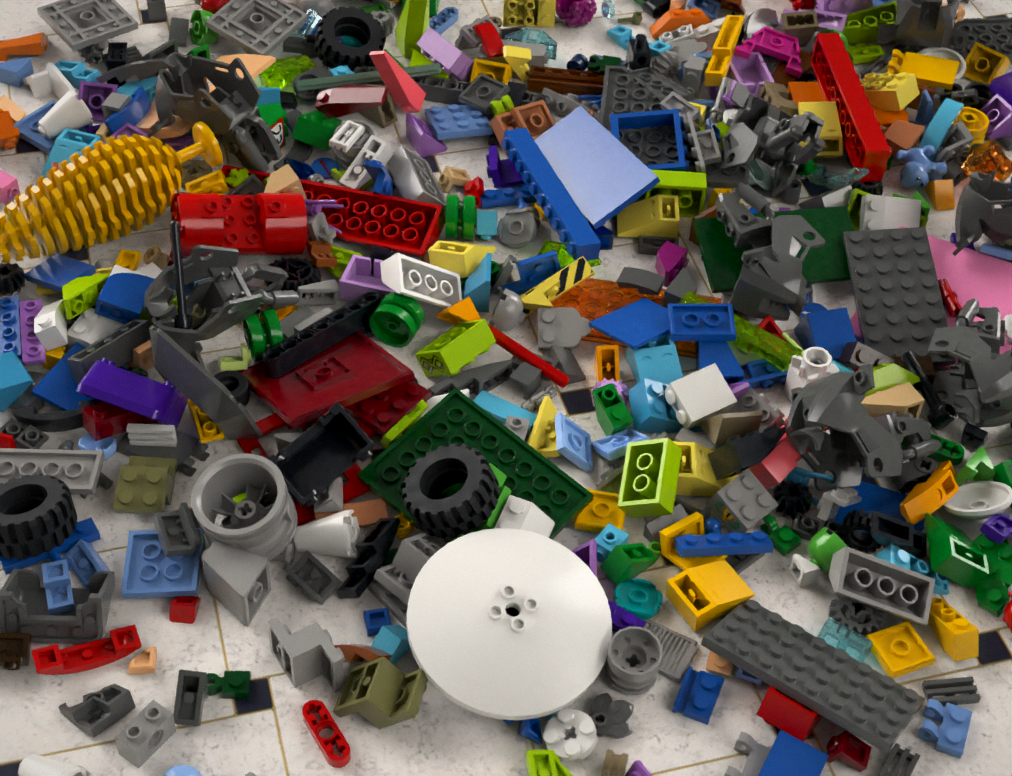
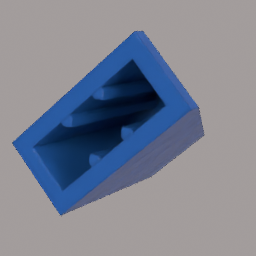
(719, 353)

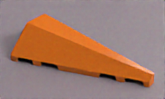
(27, 45)

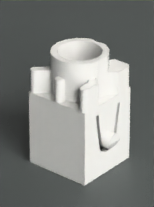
(810, 367)

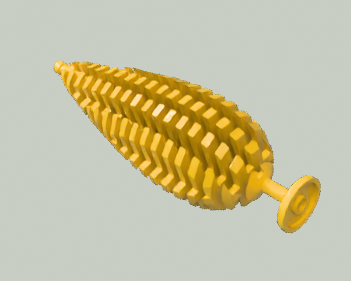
(99, 194)

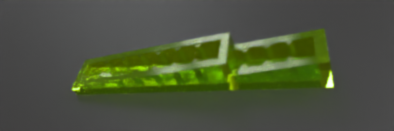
(754, 338)

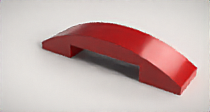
(87, 656)

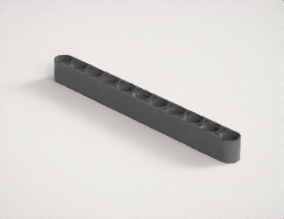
(447, 90)

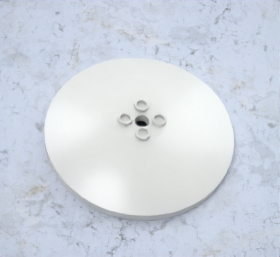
(500, 661)

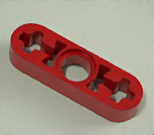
(326, 744)

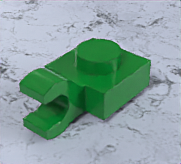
(783, 538)

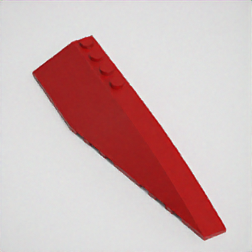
(374, 217)

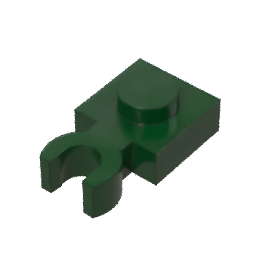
(602, 63)
(233, 684)

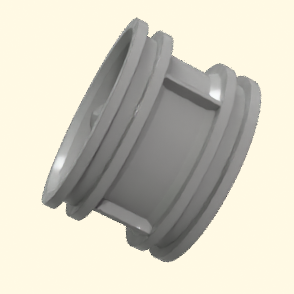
(252, 526)

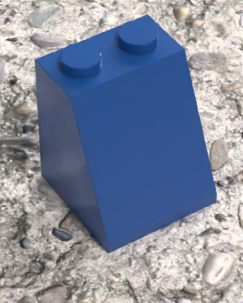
(826, 330)

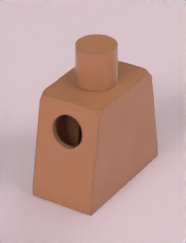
(903, 135)

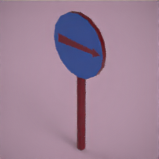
(323, 166)

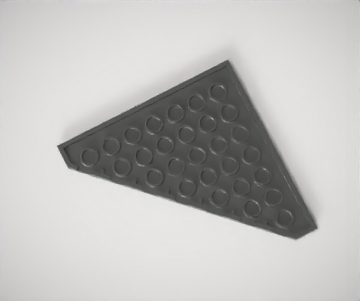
(655, 144)

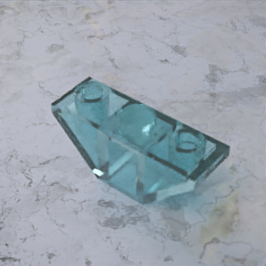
(535, 37)

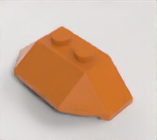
(675, 19)

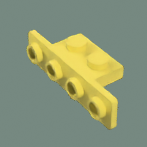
(543, 432)

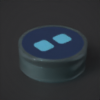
(608, 9)

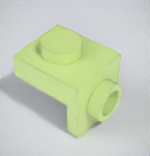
(236, 363)

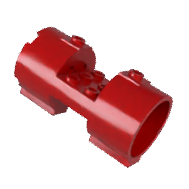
(249, 223)

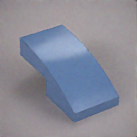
(58, 587)

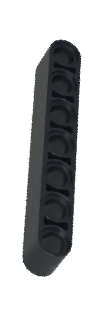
(320, 335)

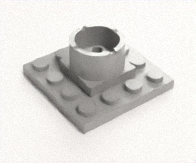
(87, 21)
(257, 24)

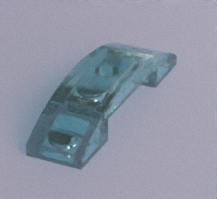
(835, 179)

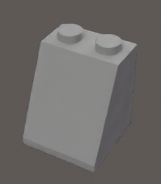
(236, 579)

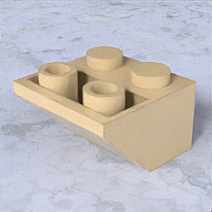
(284, 181)

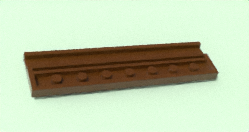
(565, 81)

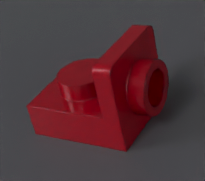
(850, 750)

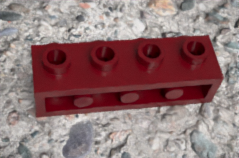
(107, 420)

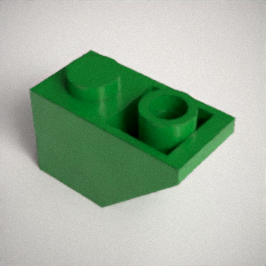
(611, 410)

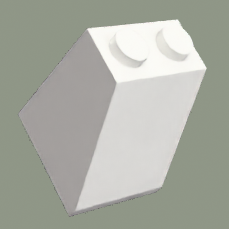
(700, 396)

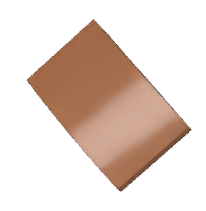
(532, 116)

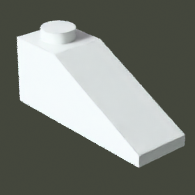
(374, 149)
(51, 325)

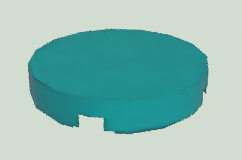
(638, 598)

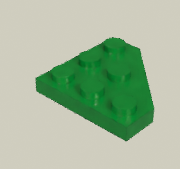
(993, 589)

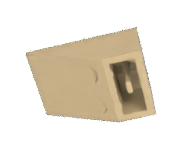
(898, 399)

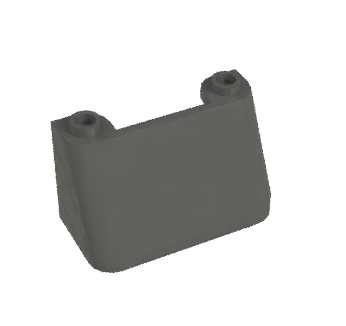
(26, 609)

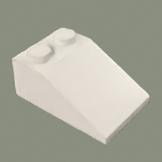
(888, 212)
(91, 328)

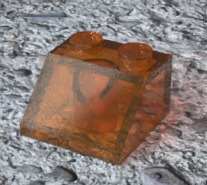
(987, 159)

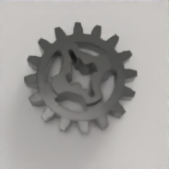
(865, 622)

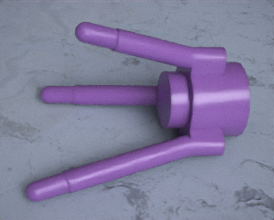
(313, 207)

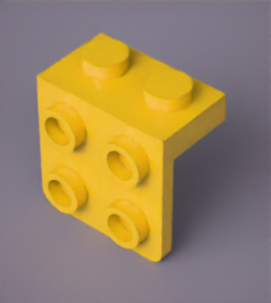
(692, 525)

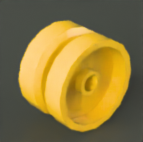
(976, 123)

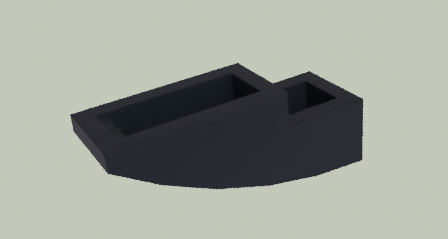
(890, 530)

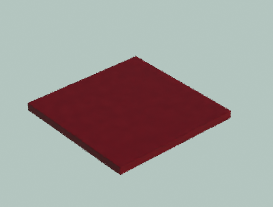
(340, 374)

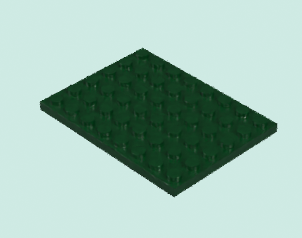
(464, 422)

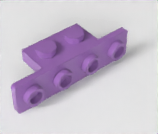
(32, 349)

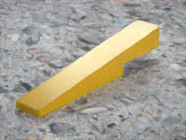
(723, 50)

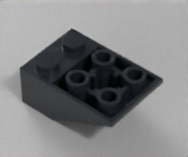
(743, 453)

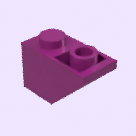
(670, 261)

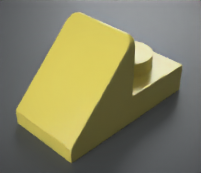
(517, 59)
(537, 298)

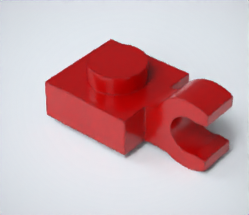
(475, 188)

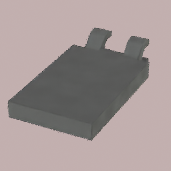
(185, 447)

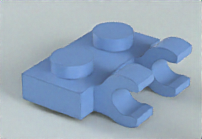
(953, 729)

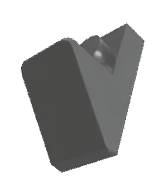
(190, 696)

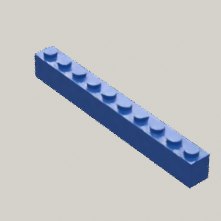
(551, 195)

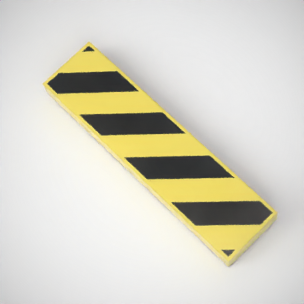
(569, 278)

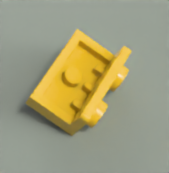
(210, 183)

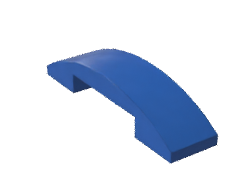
(131, 113)

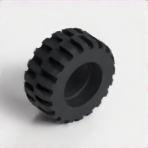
(348, 23)
(463, 509)
(34, 515)

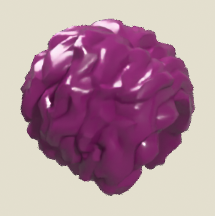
(575, 11)

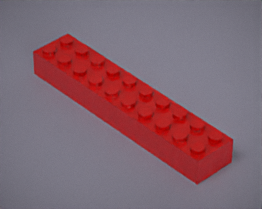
(859, 126)

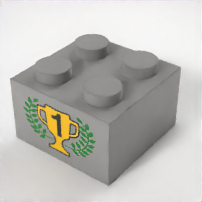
(742, 503)

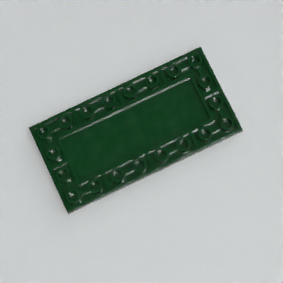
(820, 265)

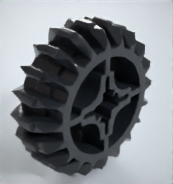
(299, 273)

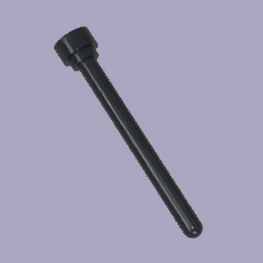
(182, 319)

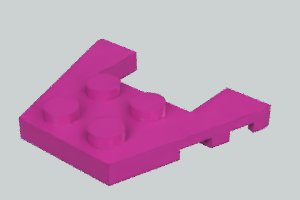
(776, 44)

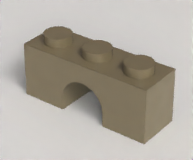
(777, 95)

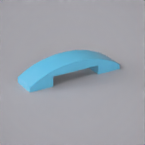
(622, 35)
(940, 125)

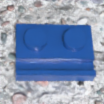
(698, 695)

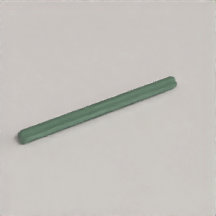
(364, 77)

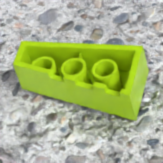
(864, 24)

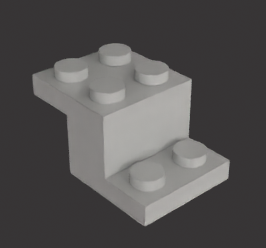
(407, 564)
(307, 654)

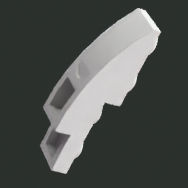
(703, 33)

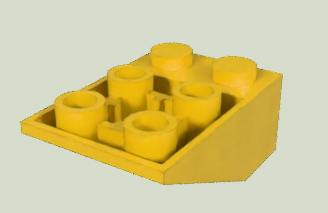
(706, 592)

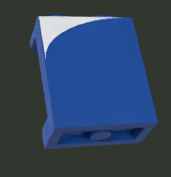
(123, 295)

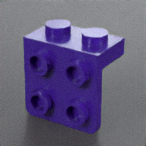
(501, 171)

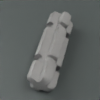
(536, 400)

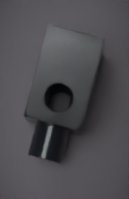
(638, 51)

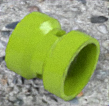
(502, 106)

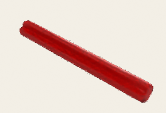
(527, 356)

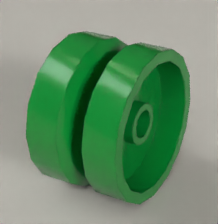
(460, 217)
(397, 320)
(262, 333)

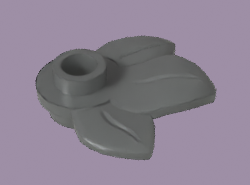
(612, 715)

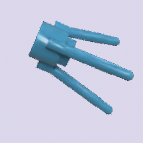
(803, 476)

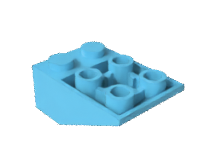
(67, 144)
(655, 361)

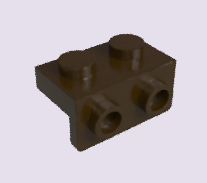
(14, 650)

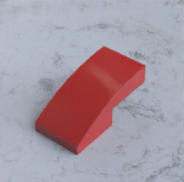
(491, 40)

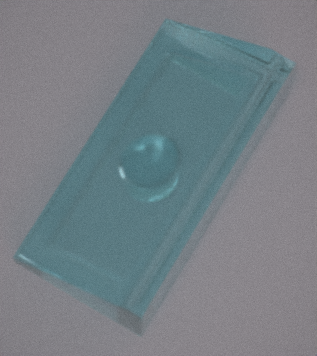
(845, 639)

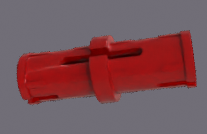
(949, 298)

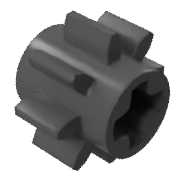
(92, 53)

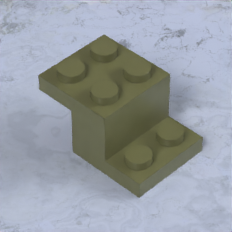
(145, 485)
(381, 693)

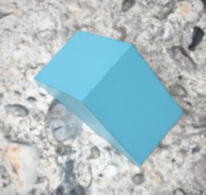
(392, 640)

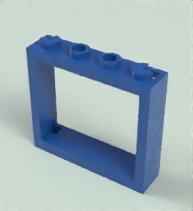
(655, 119)

